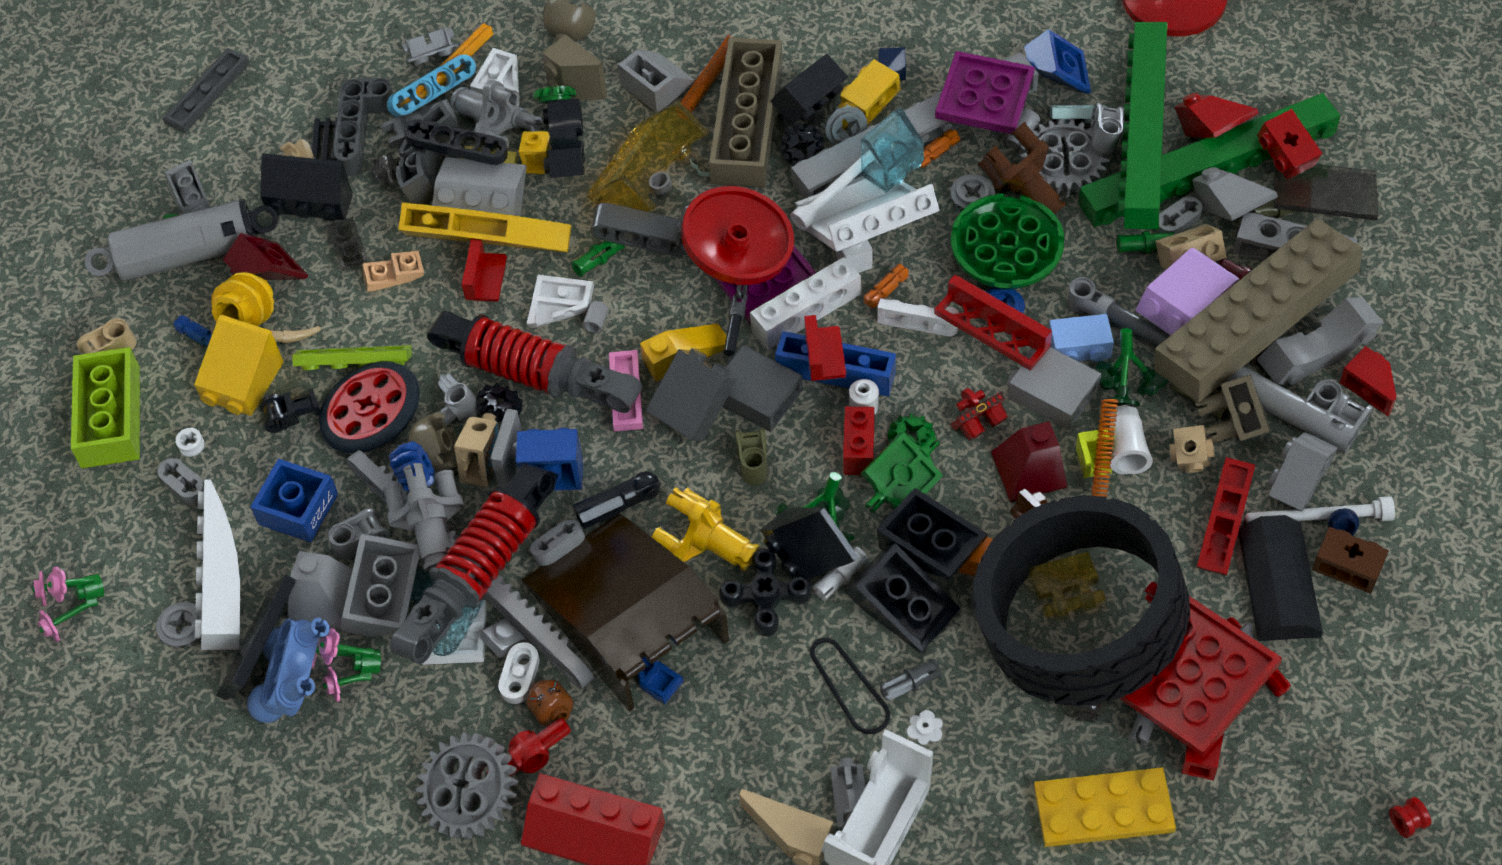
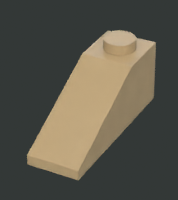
(792, 829)

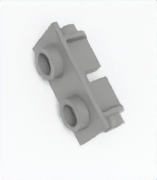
(439, 44)
(847, 788)

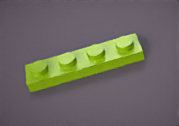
(340, 357)

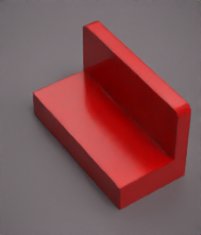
(483, 273)
(824, 350)

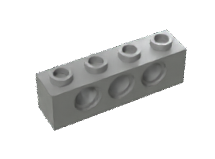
(1263, 235)

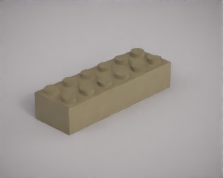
(745, 112)

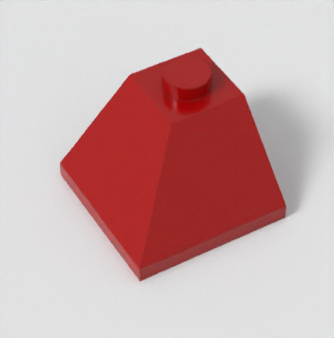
(1210, 115)

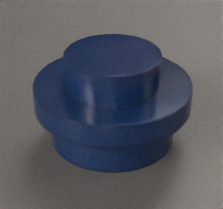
(1345, 520)

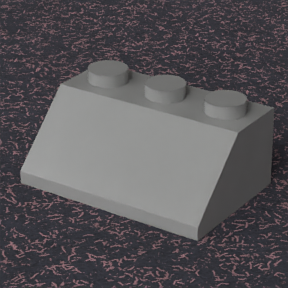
(480, 186)
(379, 586)

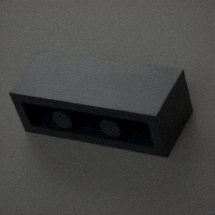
(810, 90)

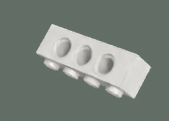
(813, 296)

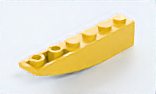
(489, 227)

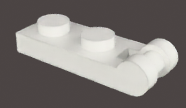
(914, 317)

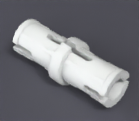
(839, 576)

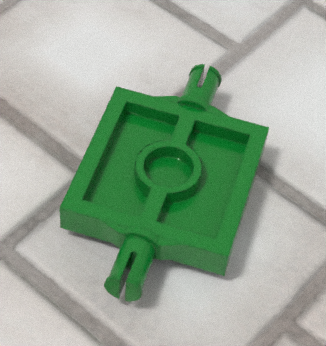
(900, 470)

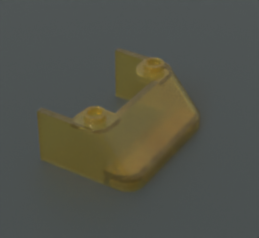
(647, 150)

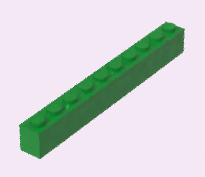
(1145, 126)
(1227, 152)

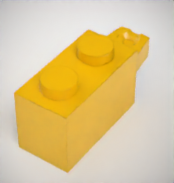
(871, 90)

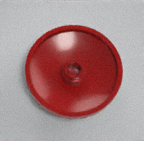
(1182, 16)
(737, 235)

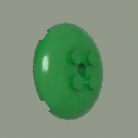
(1007, 241)

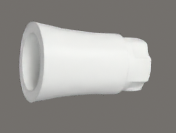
(1130, 446)

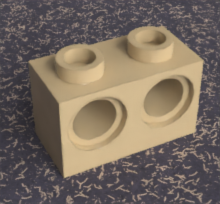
(1203, 238)

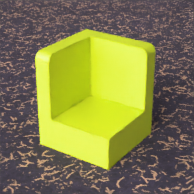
(1086, 452)

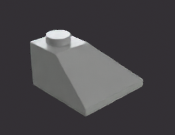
(1229, 194)
(318, 589)

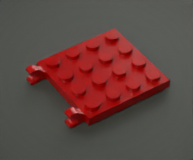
(1206, 680)

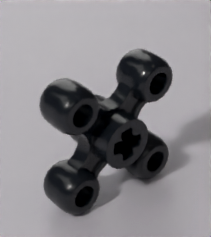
(764, 565)

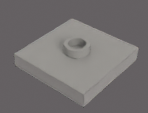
(504, 451)

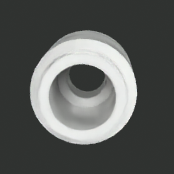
(864, 394)

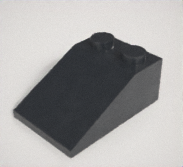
(930, 534)
(807, 542)
(902, 598)

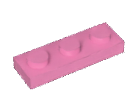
(627, 363)

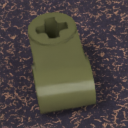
(752, 452)

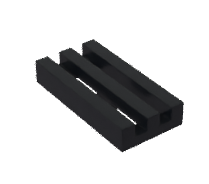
(327, 125)

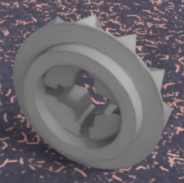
(851, 114)
(970, 183)
(174, 616)

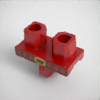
(969, 422)

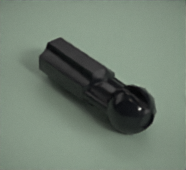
(617, 499)

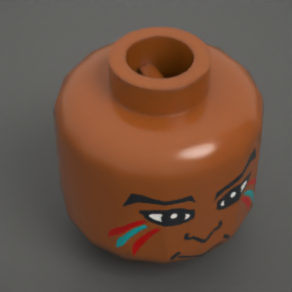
(549, 702)

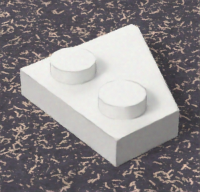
(499, 67)
(558, 299)

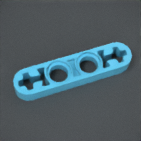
(430, 83)

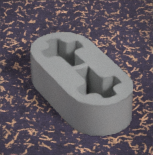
(1176, 213)
(177, 485)
(557, 542)

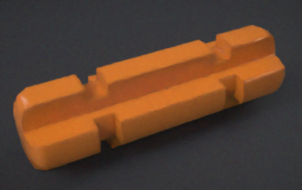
(940, 146)
(886, 285)

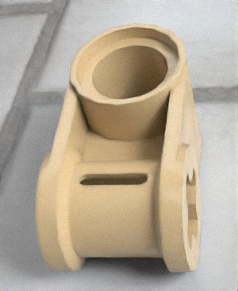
(110, 336)

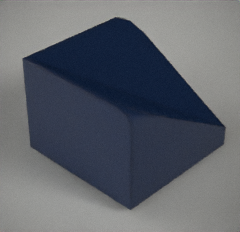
(894, 59)

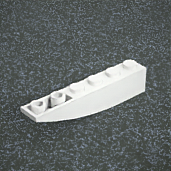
(218, 576)

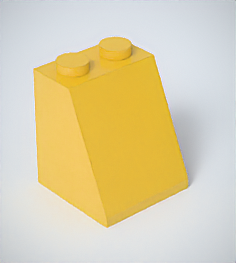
(238, 366)

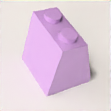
(1184, 290)

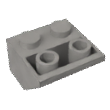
(653, 79)

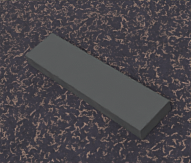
(206, 90)

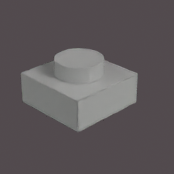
(501, 637)

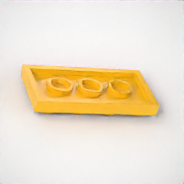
(1104, 807)

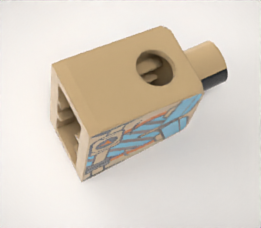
(476, 437)

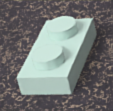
(1069, 112)

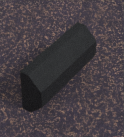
(1279, 579)

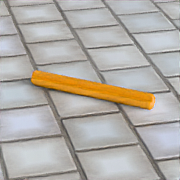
(468, 47)

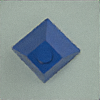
(1058, 61)

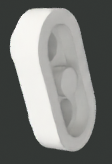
(517, 674)

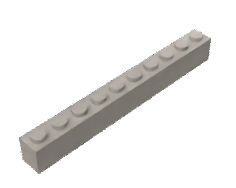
(821, 170)

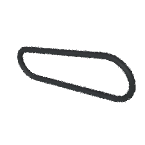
(860, 675)

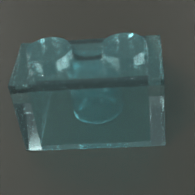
(891, 151)

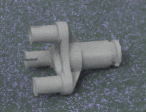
(494, 110)
(425, 511)

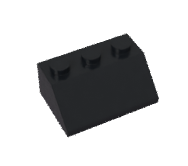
(305, 186)

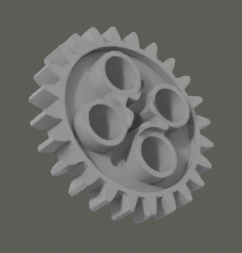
(1084, 162)
(441, 781)

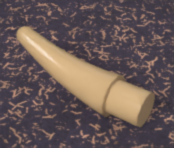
(293, 336)

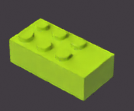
(105, 408)

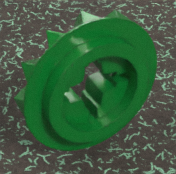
(554, 93)
(914, 423)

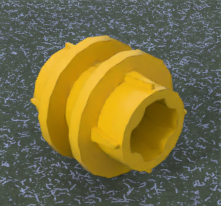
(244, 299)

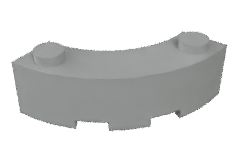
(1338, 335)

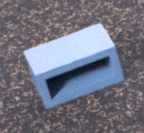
(1083, 337)

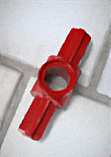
(530, 750)

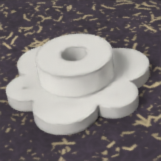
(931, 733)

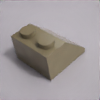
(573, 66)

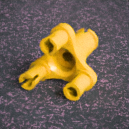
(705, 532)

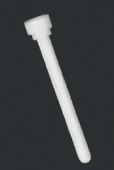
(804, 216)
(1380, 509)

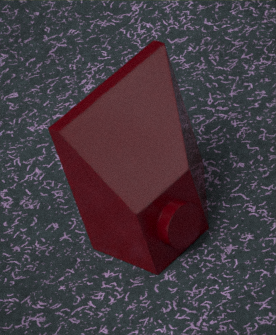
(262, 259)
(1030, 461)

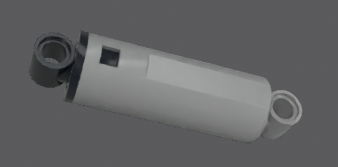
(179, 240)

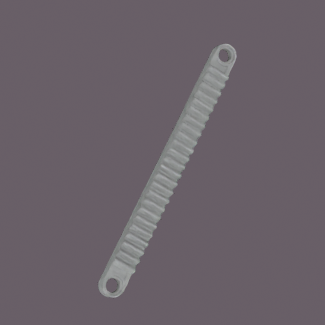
(499, 594)

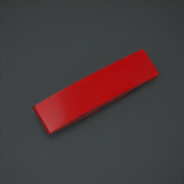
(1226, 516)

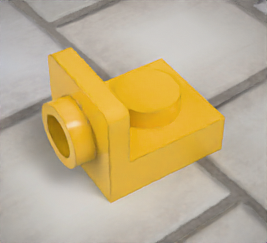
(533, 150)

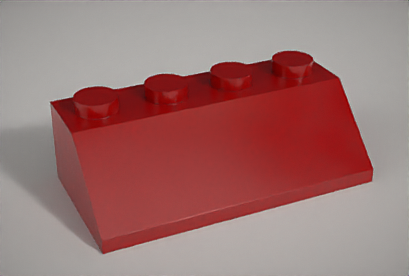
(590, 824)

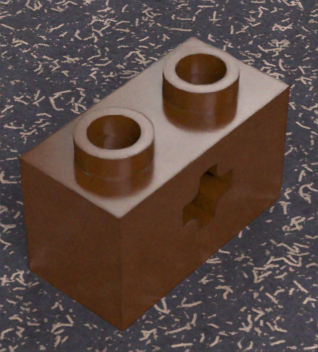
(1335, 560)

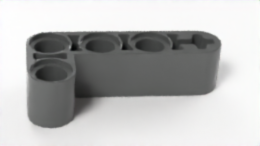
(355, 102)
(638, 229)

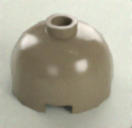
(568, 19)
(435, 439)

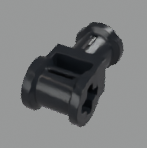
(287, 409)

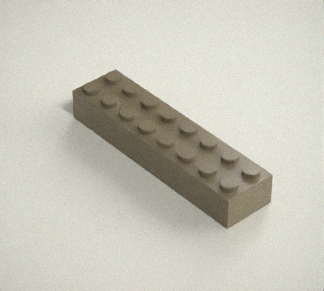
(1257, 310)

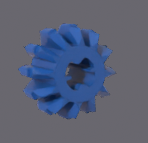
(407, 455)

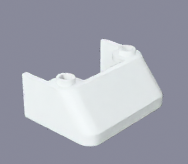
(887, 806)

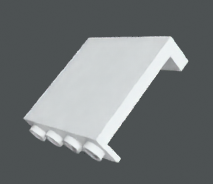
(867, 211)

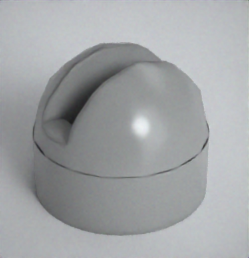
(657, 183)

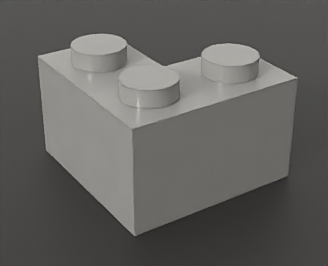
(1303, 467)

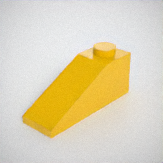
(661, 349)

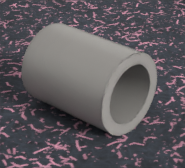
(595, 317)

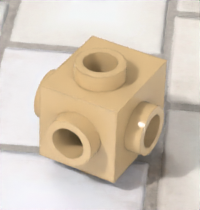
(1187, 439)

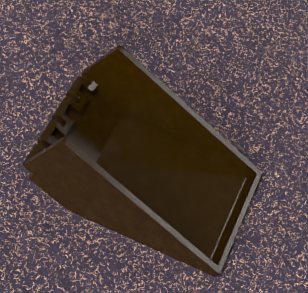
(624, 600)

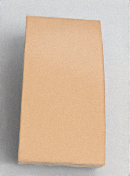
(399, 270)

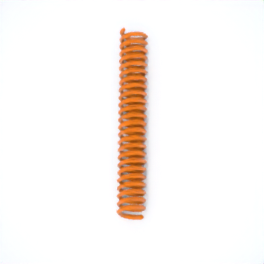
(699, 93)
(1099, 446)

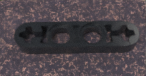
(457, 138)

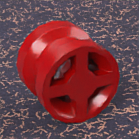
(1410, 817)

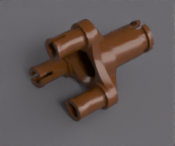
(1025, 175)

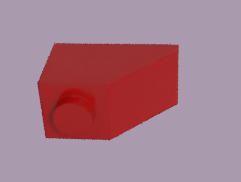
(1371, 379)

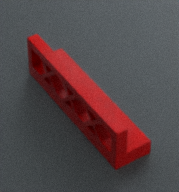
(995, 313)

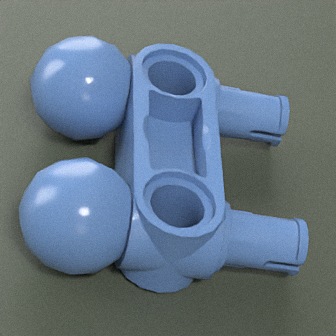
(287, 679)

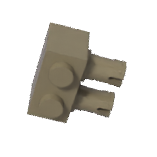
(1245, 407)

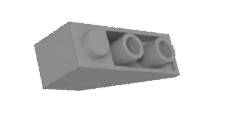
(186, 188)

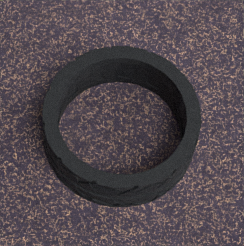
(1059, 529)

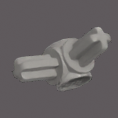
(458, 399)

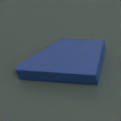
(659, 680)

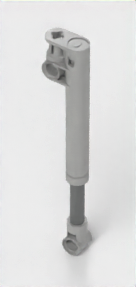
(1330, 419)

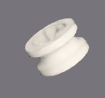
(188, 435)

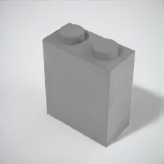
(1054, 387)

